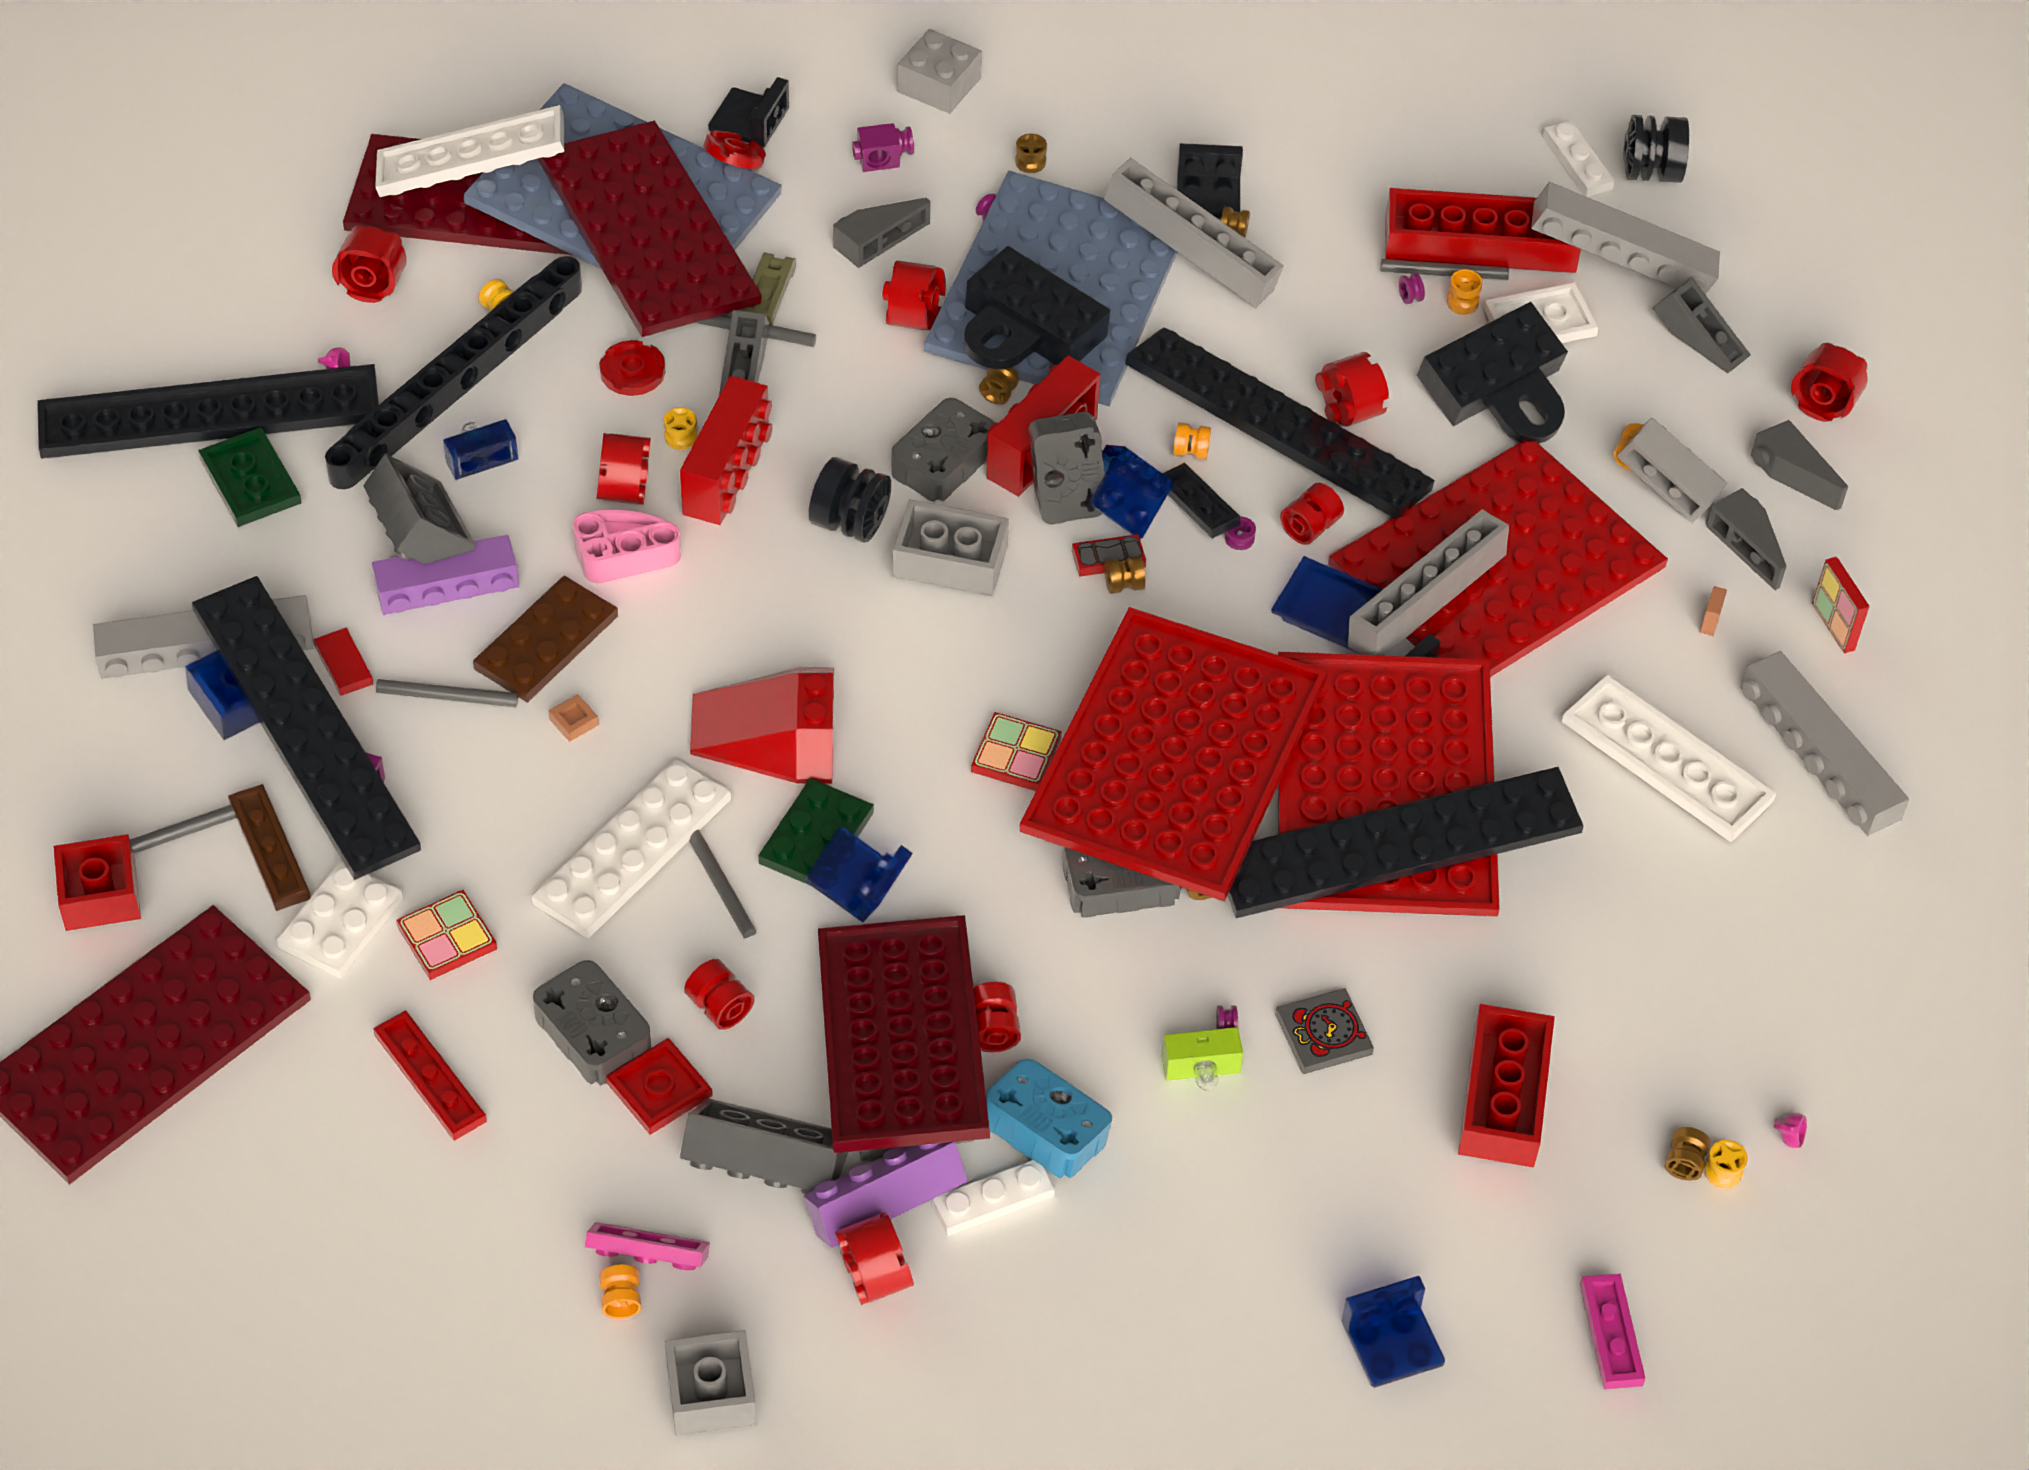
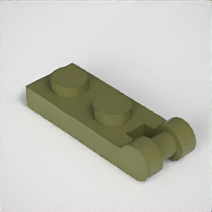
(772, 280)

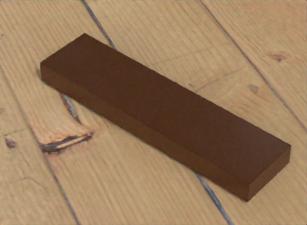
(269, 847)

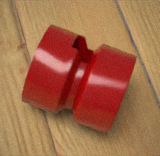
(1312, 513)
(717, 991)
(997, 1016)

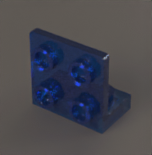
(1130, 490)
(855, 873)
(1391, 1332)

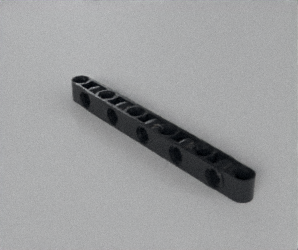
(453, 372)

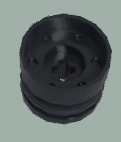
(1651, 148)
(849, 499)

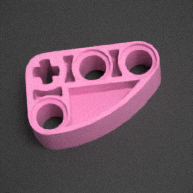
(624, 544)

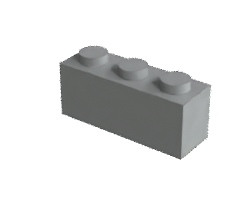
(1672, 470)

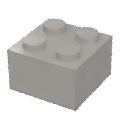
(939, 71)
(710, 1382)

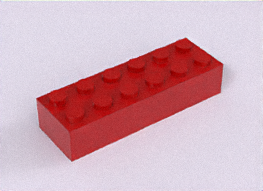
(1471, 231)

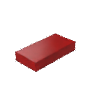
(343, 661)

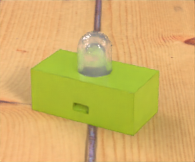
(1202, 1055)

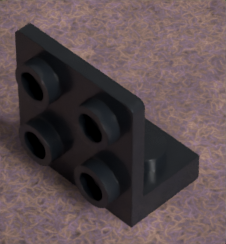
(752, 114)
(1210, 176)

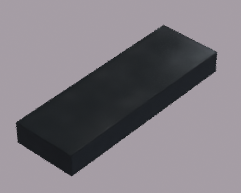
(1201, 501)

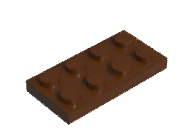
(545, 638)

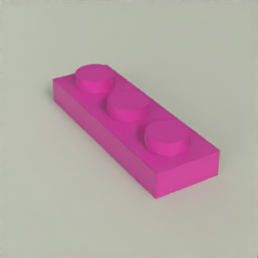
(647, 1246)
(1612, 1331)

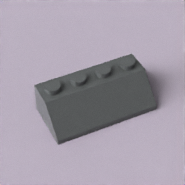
(416, 513)
(760, 1146)

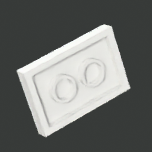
(1559, 306)
(339, 920)

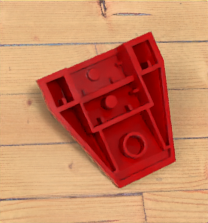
(769, 725)

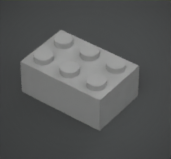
(950, 547)

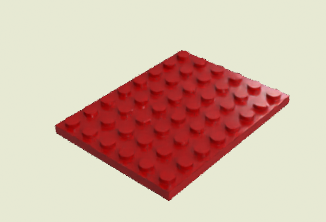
(1559, 566)
(1389, 738)
(1174, 753)

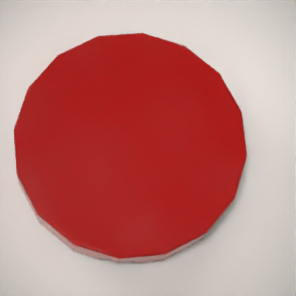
(732, 150)
(632, 368)

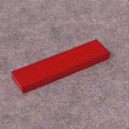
(430, 1075)

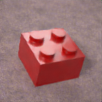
(96, 882)

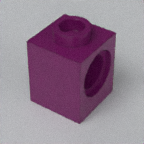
(877, 147)

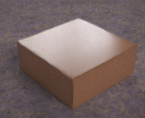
(1713, 611)
(573, 718)

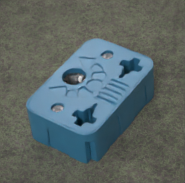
(1047, 1118)

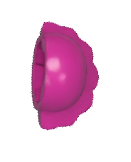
(336, 358)
(1792, 1129)

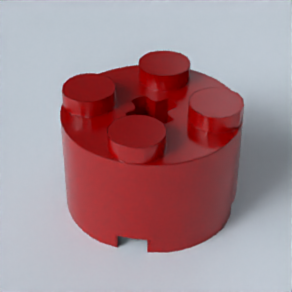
(369, 263)
(914, 295)
(1829, 382)
(1352, 389)
(623, 468)
(874, 1258)

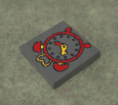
(1324, 1031)

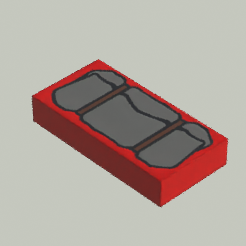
(1091, 555)

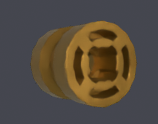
(1124, 574)
(1687, 1155)

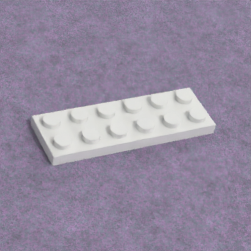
(470, 151)
(1669, 758)
(631, 848)

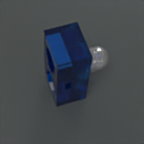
(480, 448)

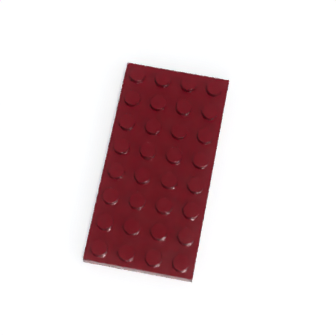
(430, 212)
(649, 229)
(901, 1035)
(143, 1042)

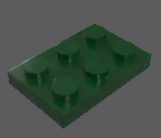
(249, 476)
(810, 826)

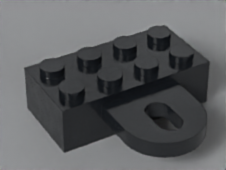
(1033, 310)
(1498, 370)

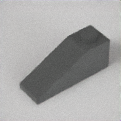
(877, 229)
(1699, 325)
(745, 346)
(1797, 464)
(1747, 531)

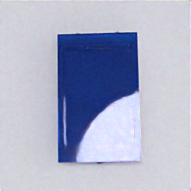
(1322, 600)

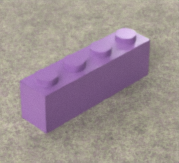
(413, 585)
(888, 1185)

